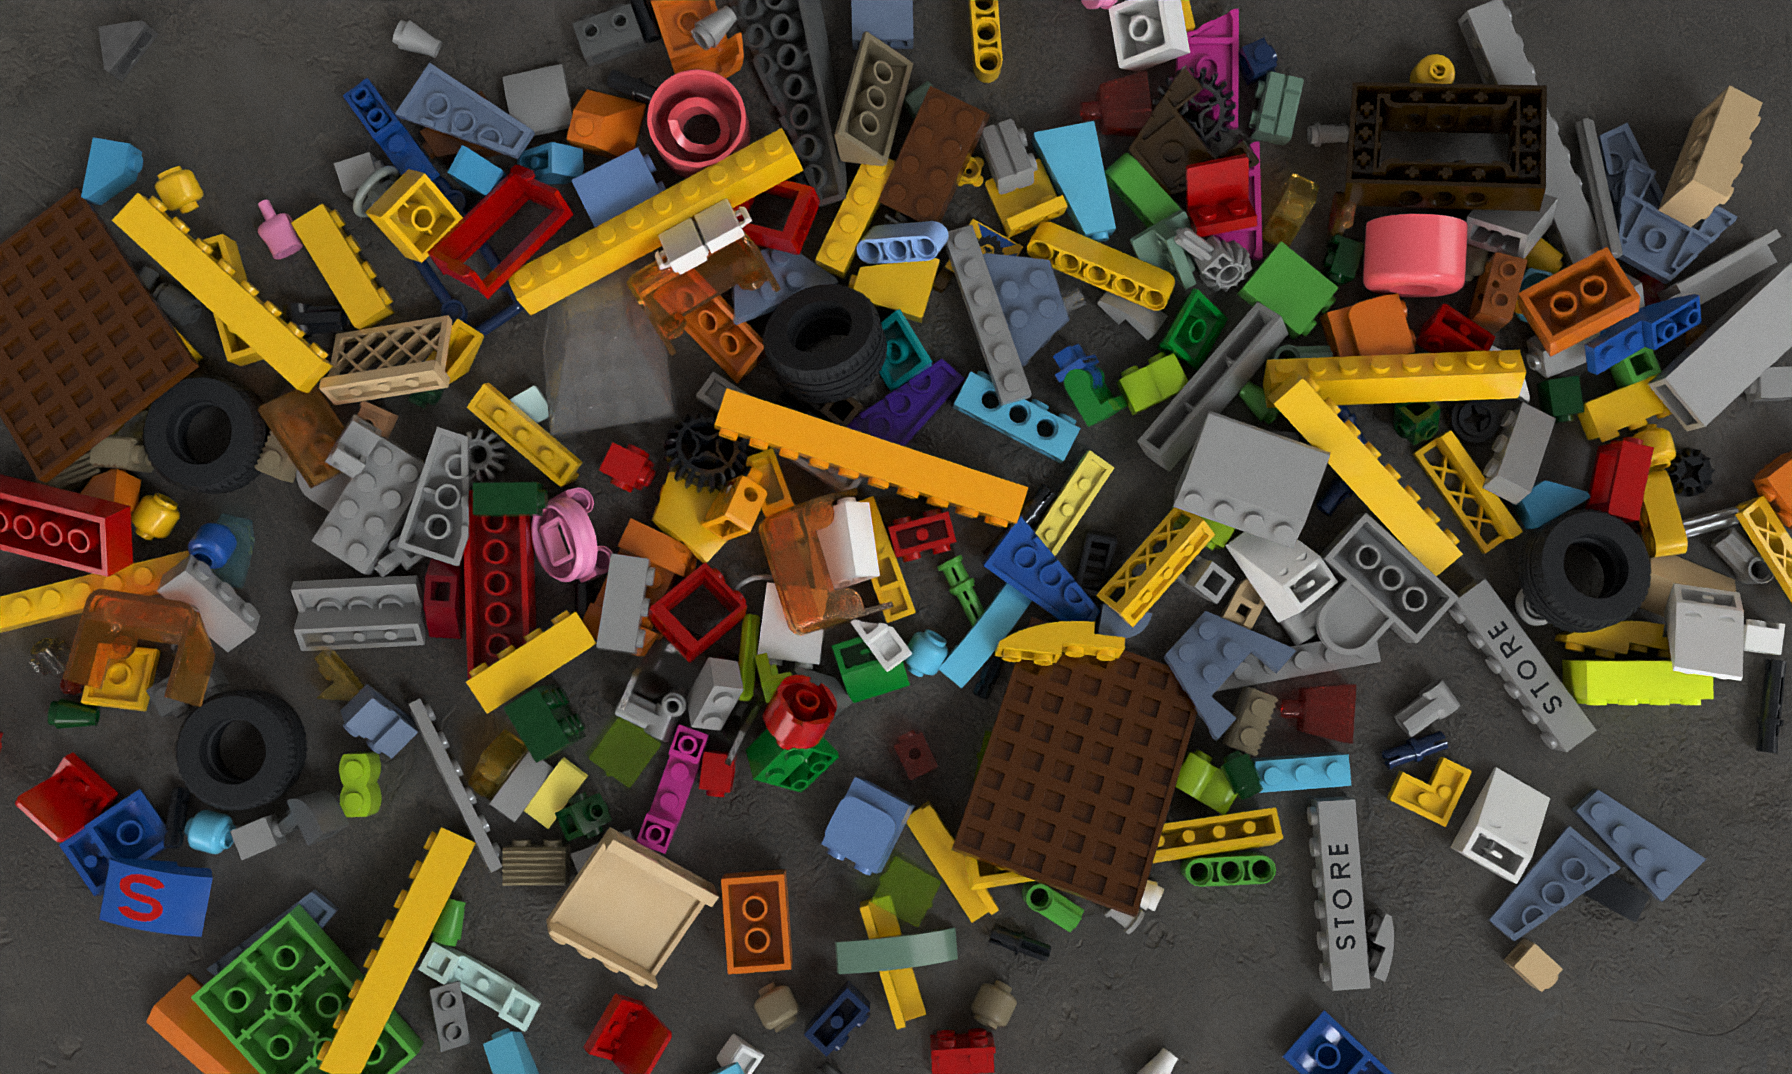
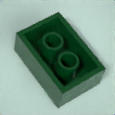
(545, 721)

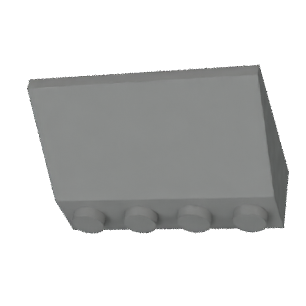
(1250, 479)

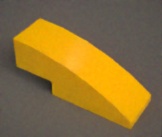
(773, 481)

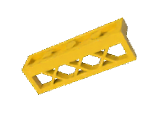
(525, 435)
(1473, 481)
(1769, 539)
(1161, 567)
(937, 844)
(898, 984)

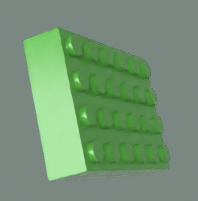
(284, 999)

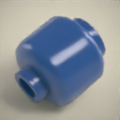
(213, 544)

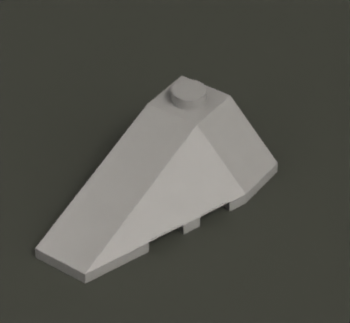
(440, 507)

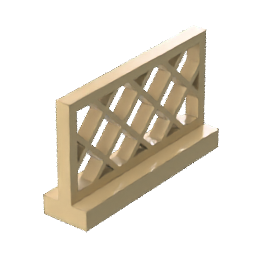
(387, 378)

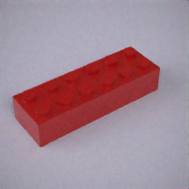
(64, 527)
(498, 585)

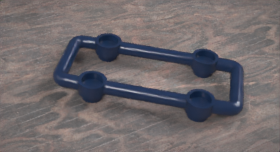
(453, 307)

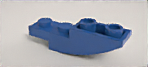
(388, 130)
(1648, 328)

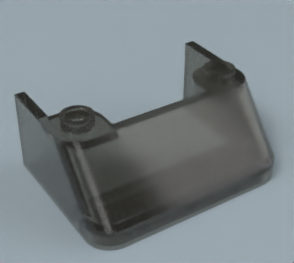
(666, 668)

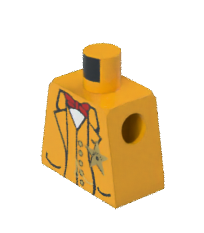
(736, 506)

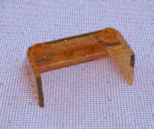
(671, 296)
(802, 571)
(116, 621)

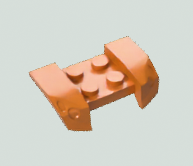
(677, 20)
(667, 557)

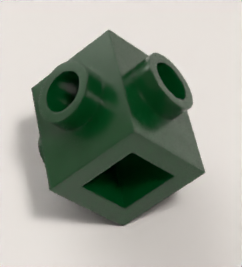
(1416, 420)
(584, 816)

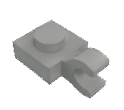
(397, 557)

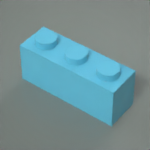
(1303, 771)

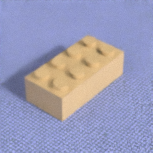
(1711, 157)

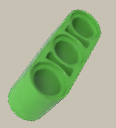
(1139, 190)
(1242, 872)

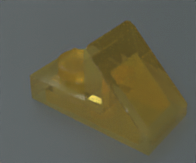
(333, 668)

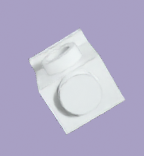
(1763, 637)

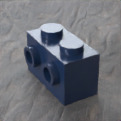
(837, 1018)

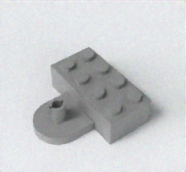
(368, 508)
(1377, 590)

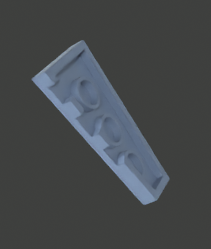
(456, 110)

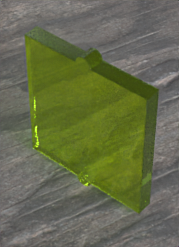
(625, 751)
(906, 891)

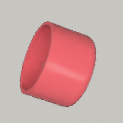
(691, 95)
(1415, 255)

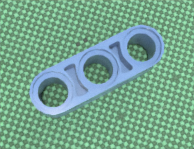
(902, 242)

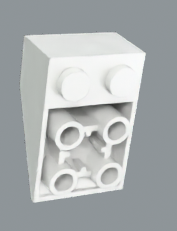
(1282, 575)
(1705, 631)
(1503, 826)

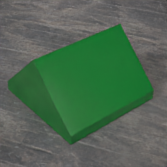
(1193, 330)

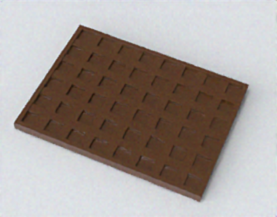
(77, 337)
(1080, 775)

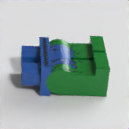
(1086, 385)

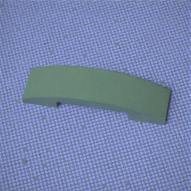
(896, 951)

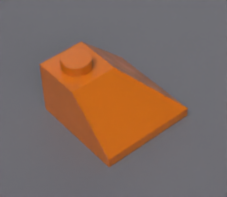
(605, 124)

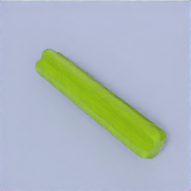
(747, 654)

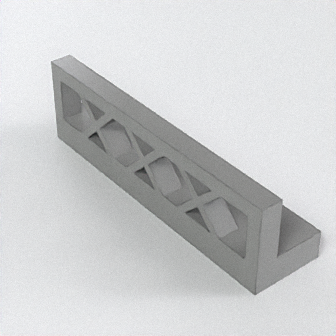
(1725, 271)

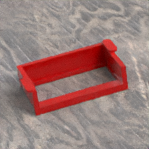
(487, 218)

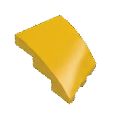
(681, 514)

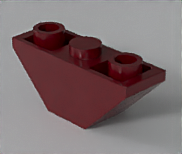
(444, 599)

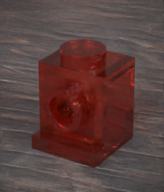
(919, 766)

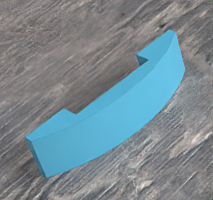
(985, 635)

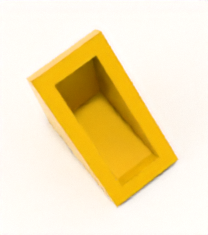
(461, 351)

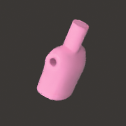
(278, 232)

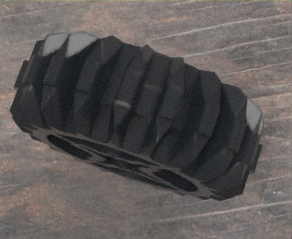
(1206, 104)
(702, 437)

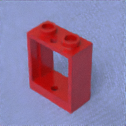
(797, 224)
(1620, 478)
(676, 632)

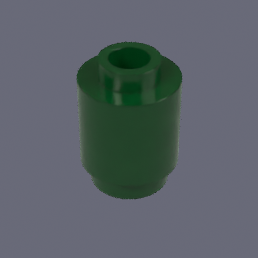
(1241, 775)

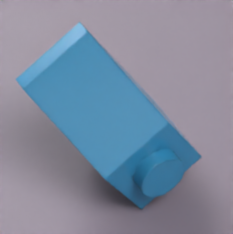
(553, 162)
(110, 169)
(475, 172)
(1547, 502)

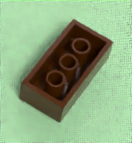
(934, 157)

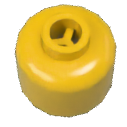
(1433, 69)
(179, 189)
(1663, 445)
(155, 516)

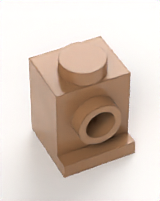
(380, 417)

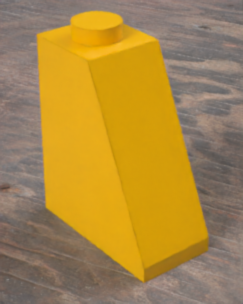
(898, 286)

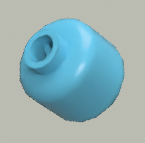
(928, 653)
(209, 831)

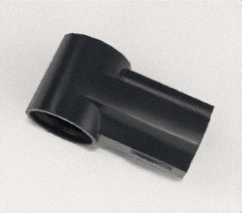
(316, 318)

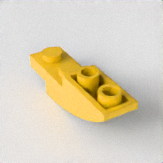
(890, 583)
(1618, 639)
(1048, 641)

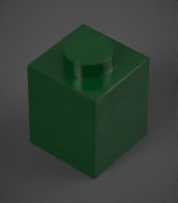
(1561, 398)

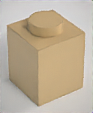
(1533, 965)

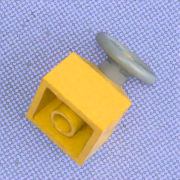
(406, 210)

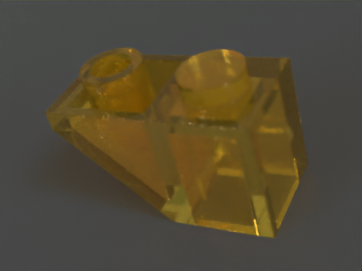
(1290, 210)
(497, 764)

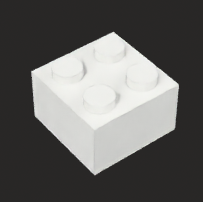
(1148, 32)

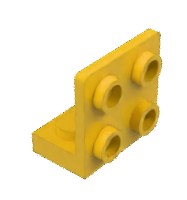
(1027, 206)

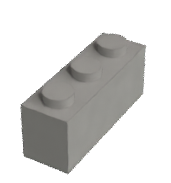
(1518, 453)
(625, 604)
(224, 613)

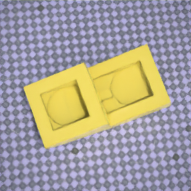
(555, 792)

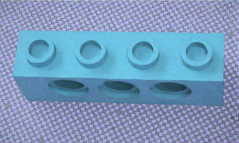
(1055, 447)

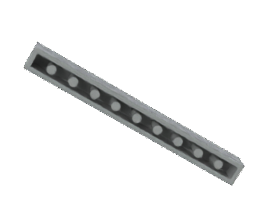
(1502, 61)

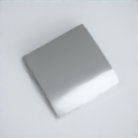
(539, 99)

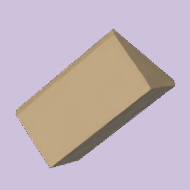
(1677, 570)

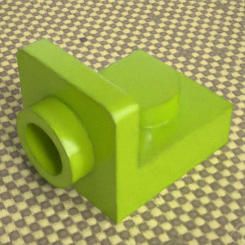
(769, 676)

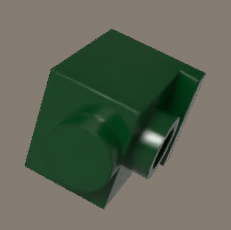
(1342, 260)

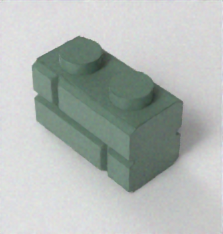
(1276, 108)

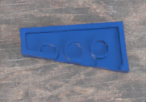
(1034, 571)

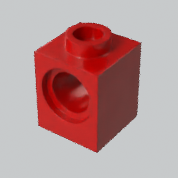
(715, 774)

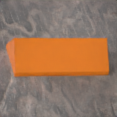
(731, 346)
(194, 1033)

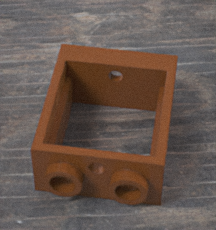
(1500, 292)

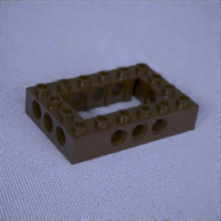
(1450, 109)

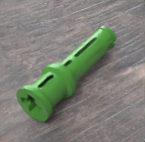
(958, 587)

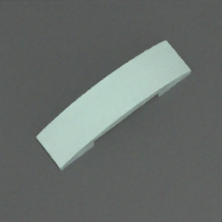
(482, 983)

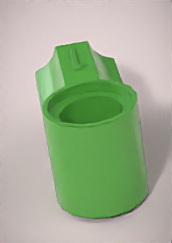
(1053, 906)

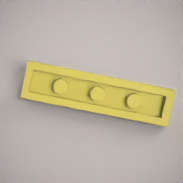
(1073, 501)

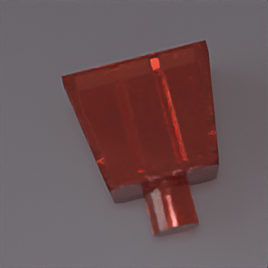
(1120, 105)
(1324, 711)

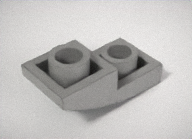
(1141, 318)
(521, 787)
(1380, 932)

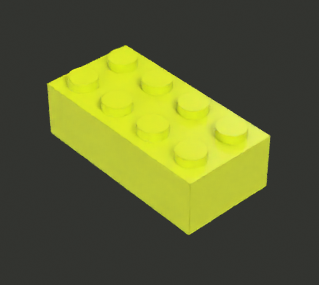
(1633, 683)

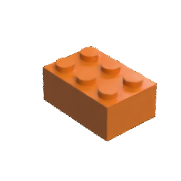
(1579, 301)
(757, 921)

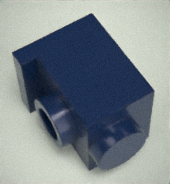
(1256, 61)

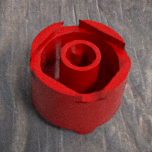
(799, 712)

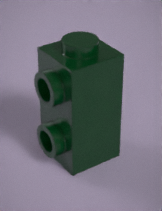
(509, 499)

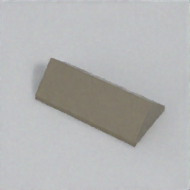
(872, 103)

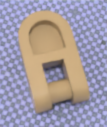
(1247, 596)

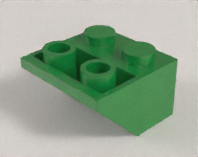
(863, 673)
(788, 768)

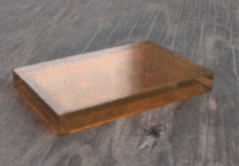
(306, 431)

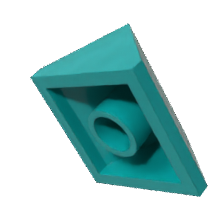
(904, 352)

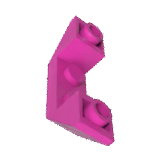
(674, 789)

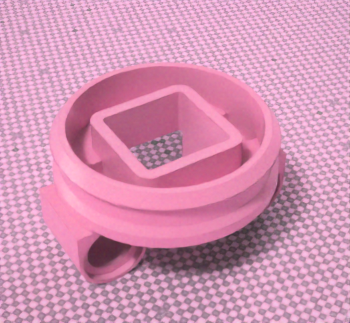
(570, 512)

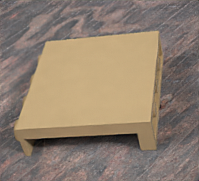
(629, 907)

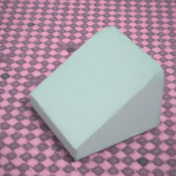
(532, 403)

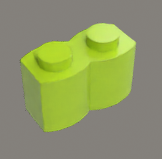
(1153, 383)
(359, 775)
(1205, 782)

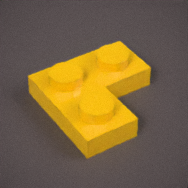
(1438, 797)

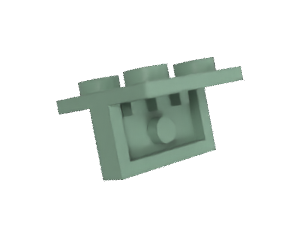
(1159, 248)

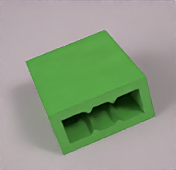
(1290, 289)

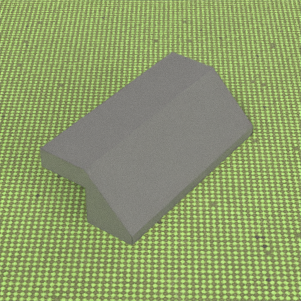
(359, 613)

